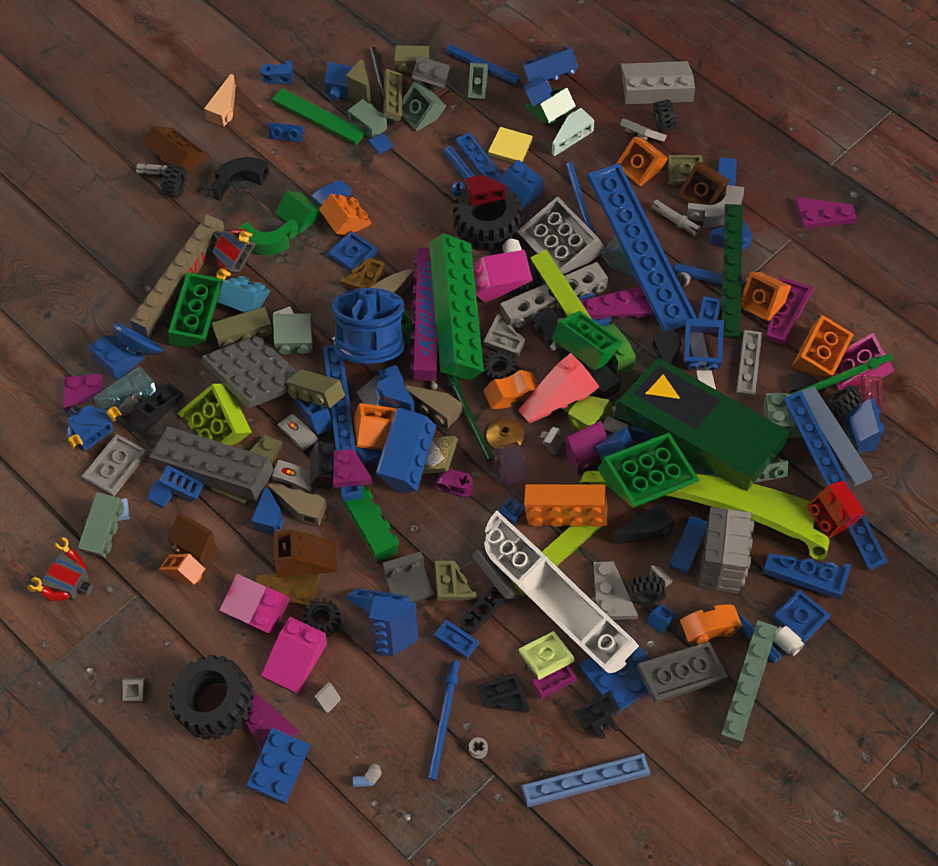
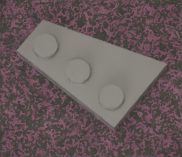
(611, 593)

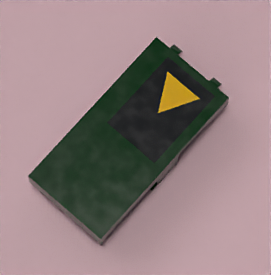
(703, 423)

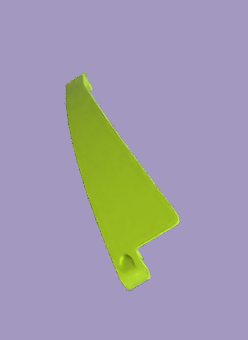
(767, 506)

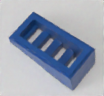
(191, 484)

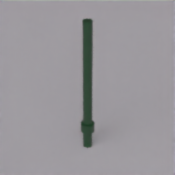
(454, 384)

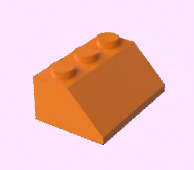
(823, 348)

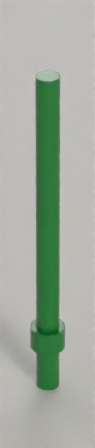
(872, 364)

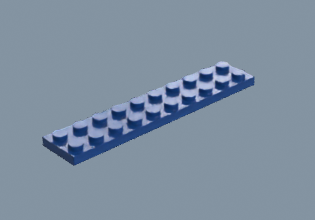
(641, 247)

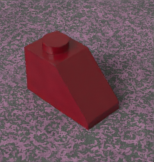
(484, 190)

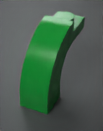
(272, 242)

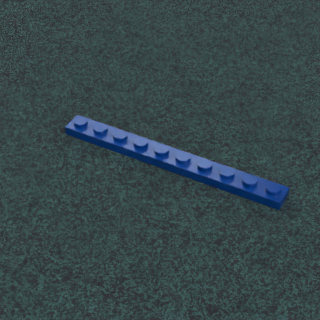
(342, 415)
(832, 473)

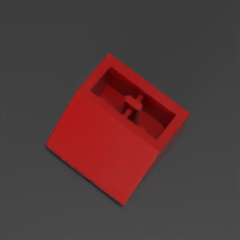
(835, 509)

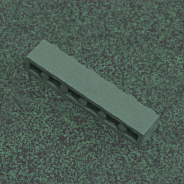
(748, 684)

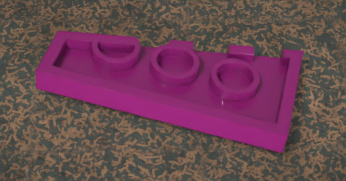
(619, 304)
(786, 317)

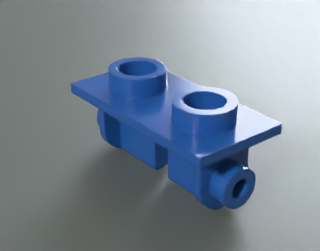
(286, 132)

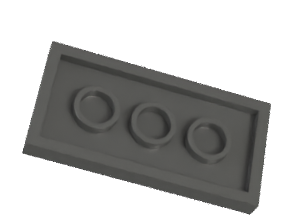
(681, 672)

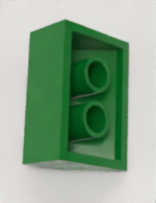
(586, 340)

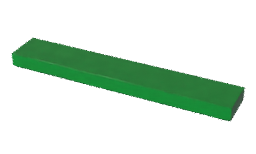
(319, 116)

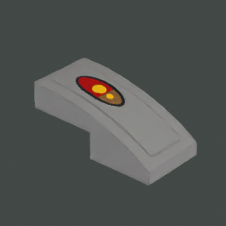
(298, 432)
(292, 474)

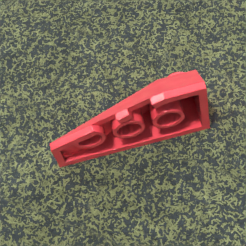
(562, 386)

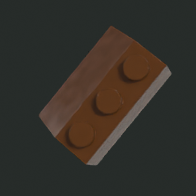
(174, 148)

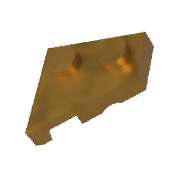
(364, 275)

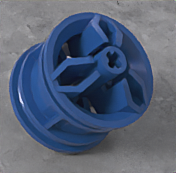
(368, 325)

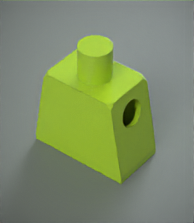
(588, 411)

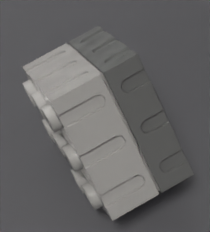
(726, 550)

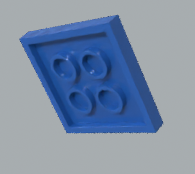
(624, 684)

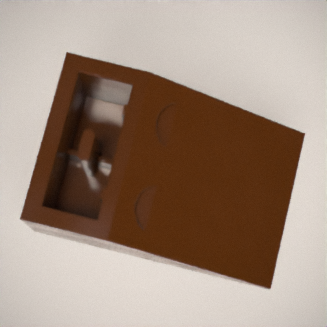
(303, 554)

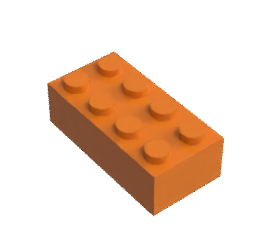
(566, 505)

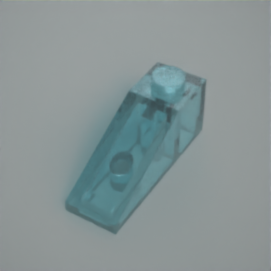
(135, 382)

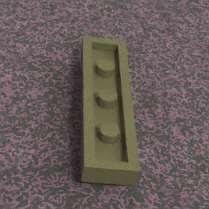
(392, 95)

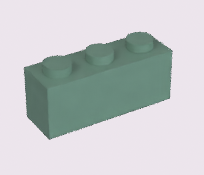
(101, 525)

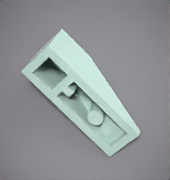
(575, 128)

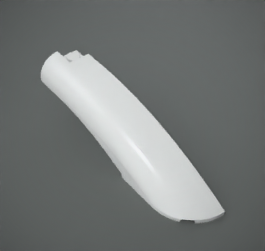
(557, 595)

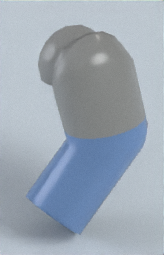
(369, 778)

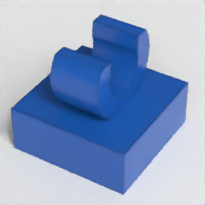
(512, 510)

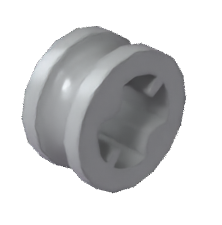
(478, 754)

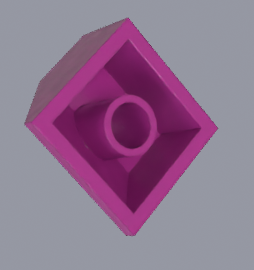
(581, 449)

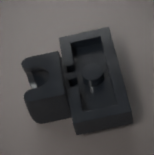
(598, 714)

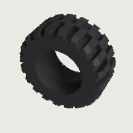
(487, 233)
(197, 678)

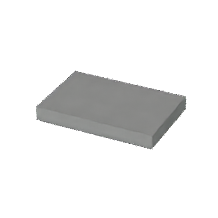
(114, 465)

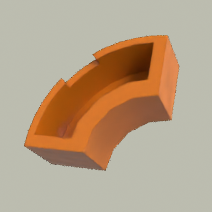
(510, 389)
(702, 626)

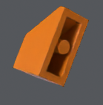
(182, 568)

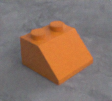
(641, 160)
(764, 295)

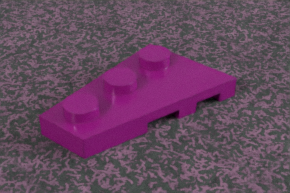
(824, 213)

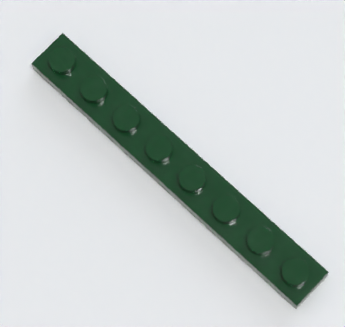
(732, 270)

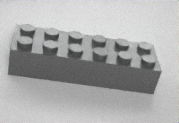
(213, 463)

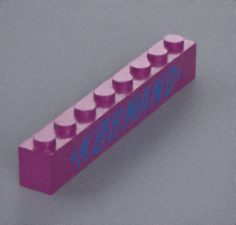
(425, 330)

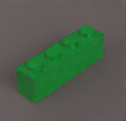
(372, 526)

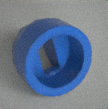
(454, 188)

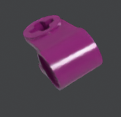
(453, 482)

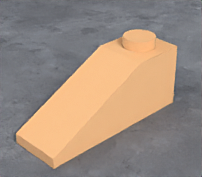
(221, 106)

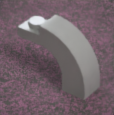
(714, 214)

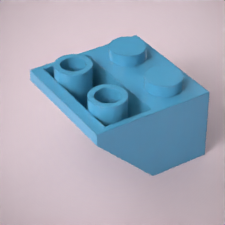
(243, 294)

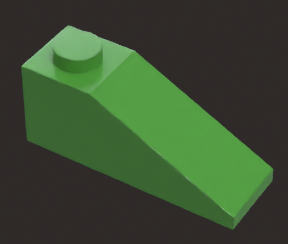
(624, 357)

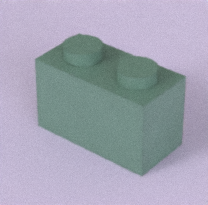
(367, 118)

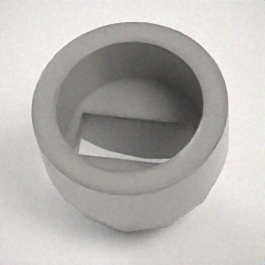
(681, 276)

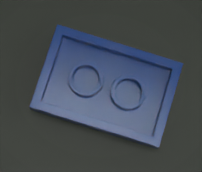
(278, 766)

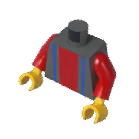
(231, 250)
(65, 577)

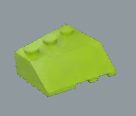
(216, 416)

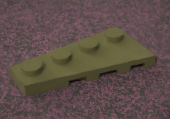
(266, 447)

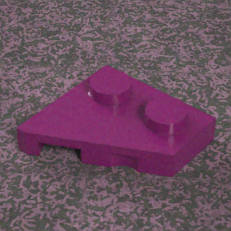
(81, 389)
(349, 469)

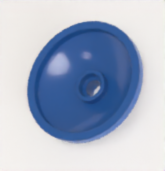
(136, 342)

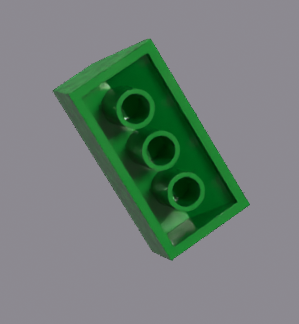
(194, 310)

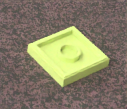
(546, 655)

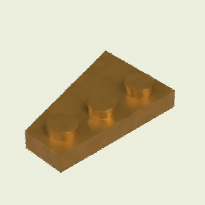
(299, 588)

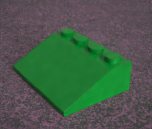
(647, 470)

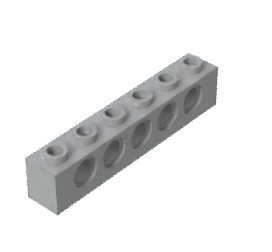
(527, 305)

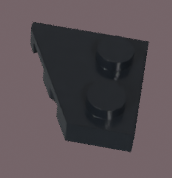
(503, 694)

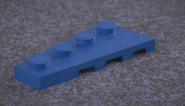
(819, 577)

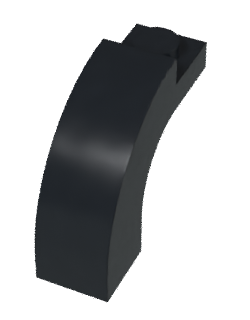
(239, 170)

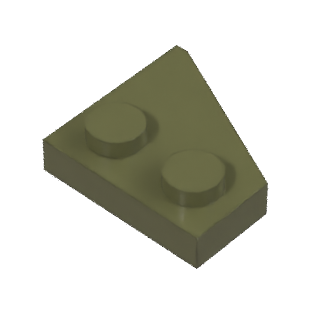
(451, 582)

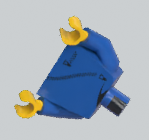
(89, 425)

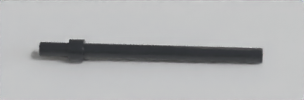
(379, 76)

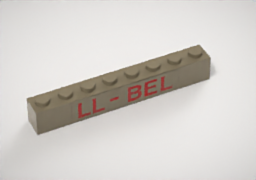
(169, 286)

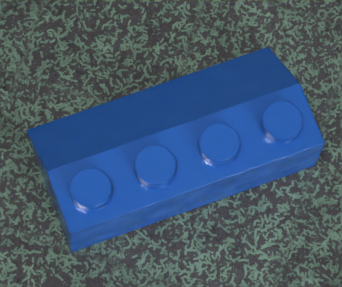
(406, 450)
(392, 625)

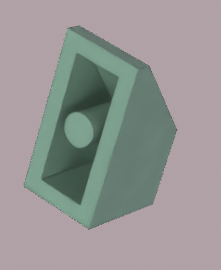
(478, 80)

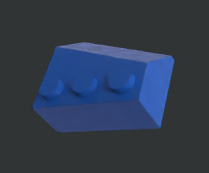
(551, 66)

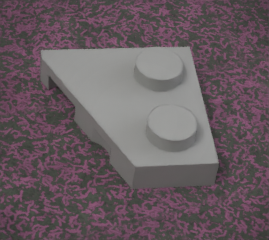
(504, 338)

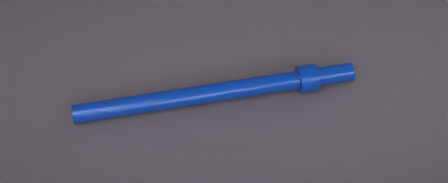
(580, 201)
(451, 682)

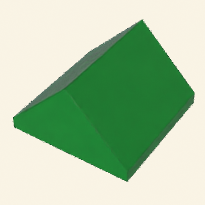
(300, 208)

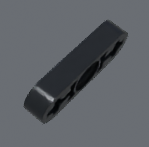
(485, 602)

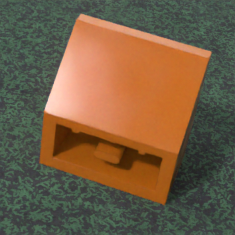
(344, 214)
(372, 425)

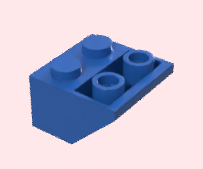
(865, 426)

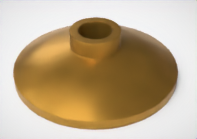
(497, 438)

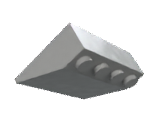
(657, 82)
(562, 235)

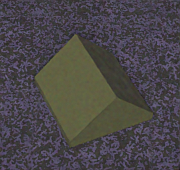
(358, 84)

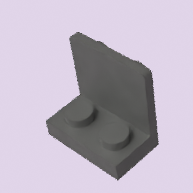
(430, 72)
(408, 577)

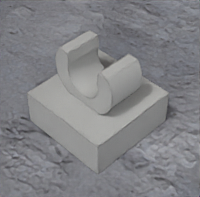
(552, 440)

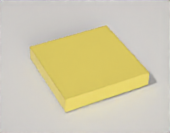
(510, 145)

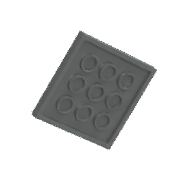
(250, 370)

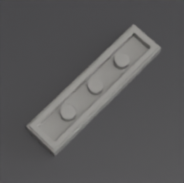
(748, 363)

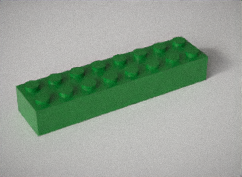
(456, 307)

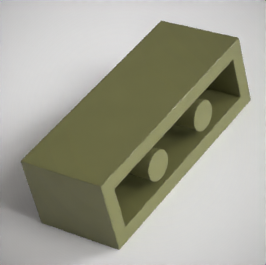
(242, 327)
(315, 388)

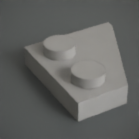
(642, 131)

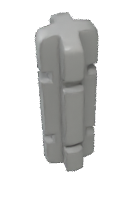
(150, 169)

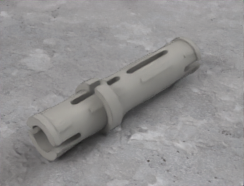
(679, 220)

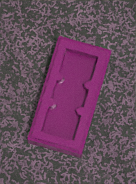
(553, 682)

